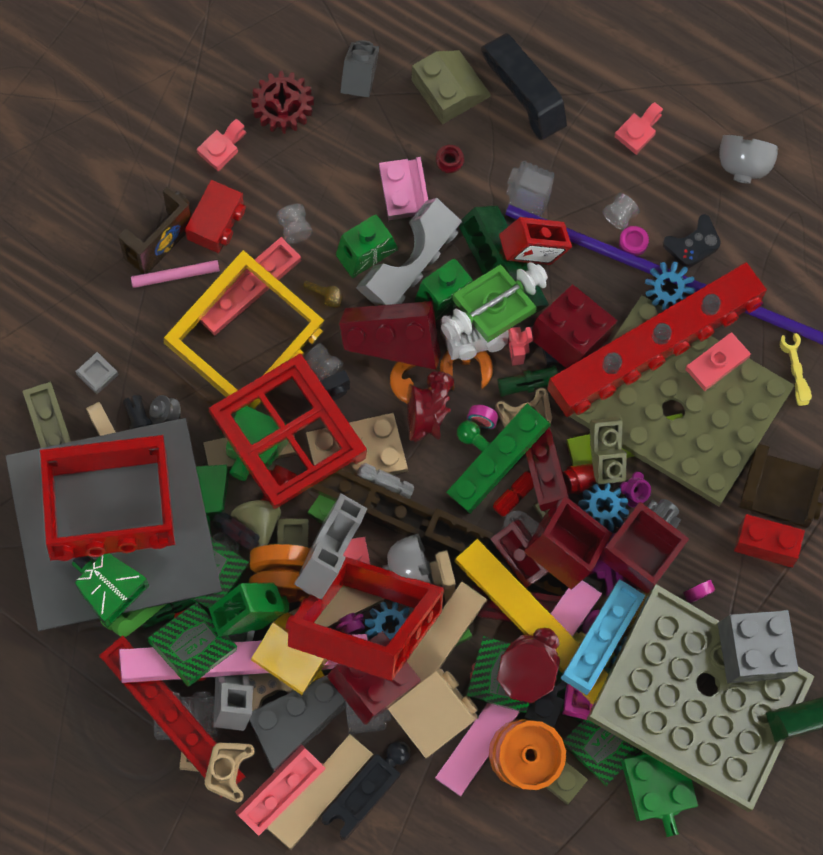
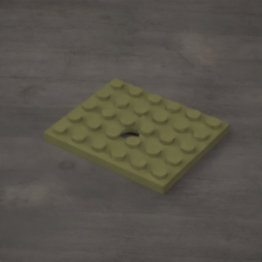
(718, 426)
(659, 710)

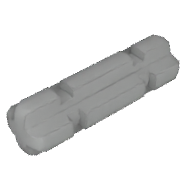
(385, 480)

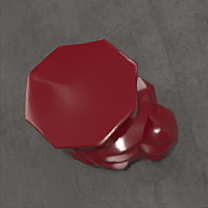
(428, 406)
(530, 666)

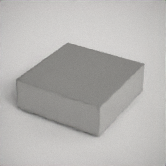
(97, 373)

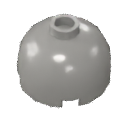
(747, 158)
(408, 559)

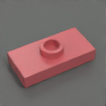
(718, 361)

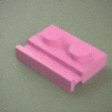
(403, 187)

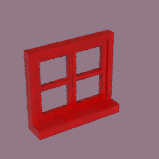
(323, 408)

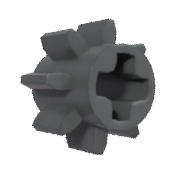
(666, 510)

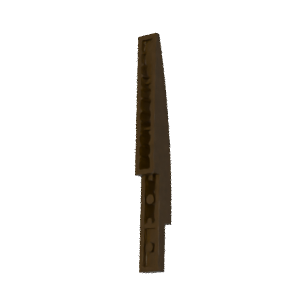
(435, 527)

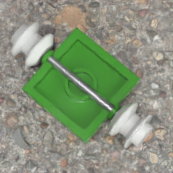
(494, 302)

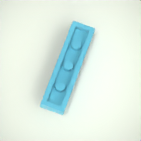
(602, 637)

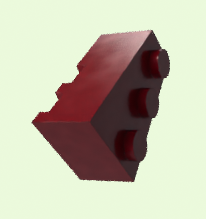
(393, 333)

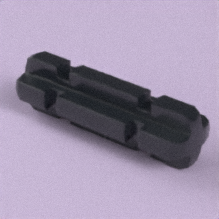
(236, 530)

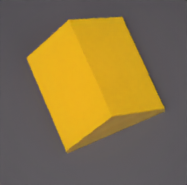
(285, 663)

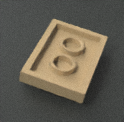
(379, 437)

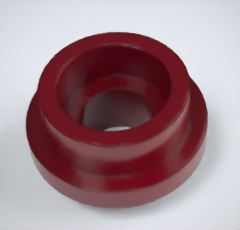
(449, 151)

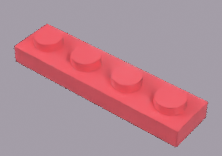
(277, 260)

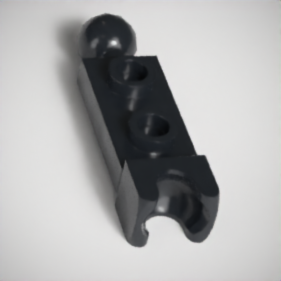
(367, 789)

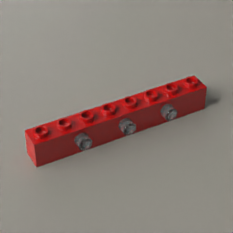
(656, 340)

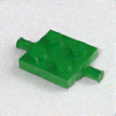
(657, 790)

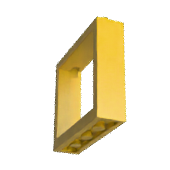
(212, 295)

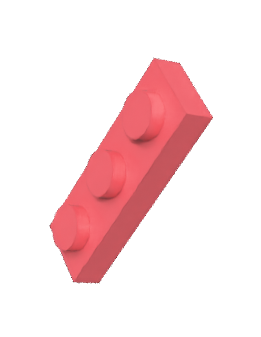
(280, 790)

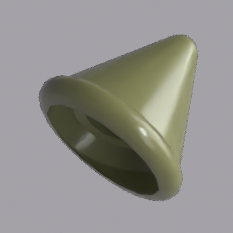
(258, 517)

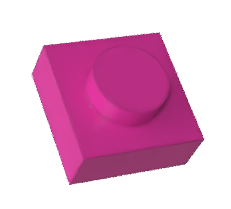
(575, 703)

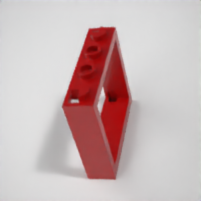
(100, 457)
(357, 652)

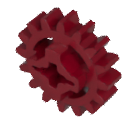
(295, 101)

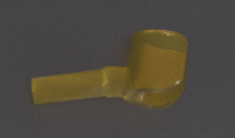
(332, 293)

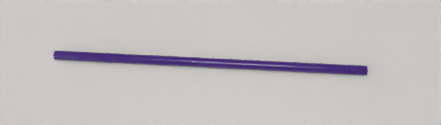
(646, 266)

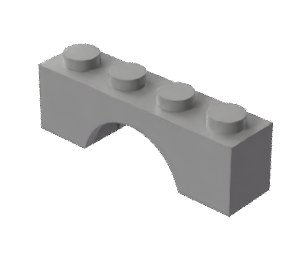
(431, 228)
(329, 547)
(233, 695)

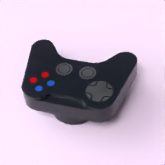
(695, 246)

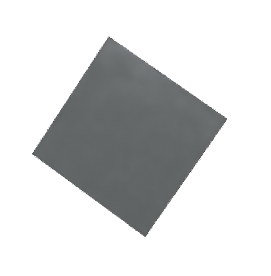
(113, 502)

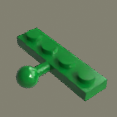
(496, 457)

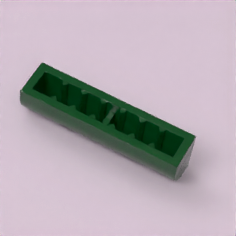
(481, 232)
(796, 719)

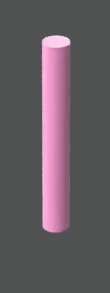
(175, 273)

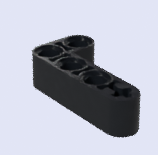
(527, 84)

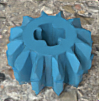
(674, 277)
(604, 497)
(387, 615)

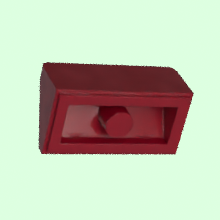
(511, 544)

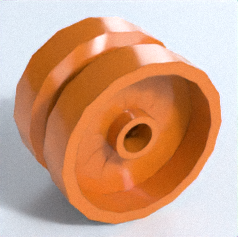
(280, 566)
(542, 745)

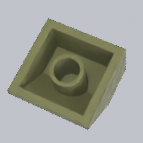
(448, 84)

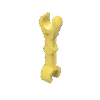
(802, 390)

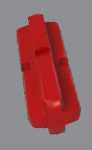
(510, 498)

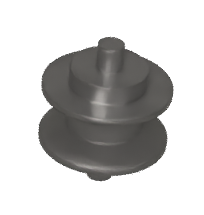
(164, 409)

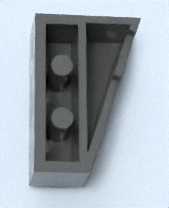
(295, 720)

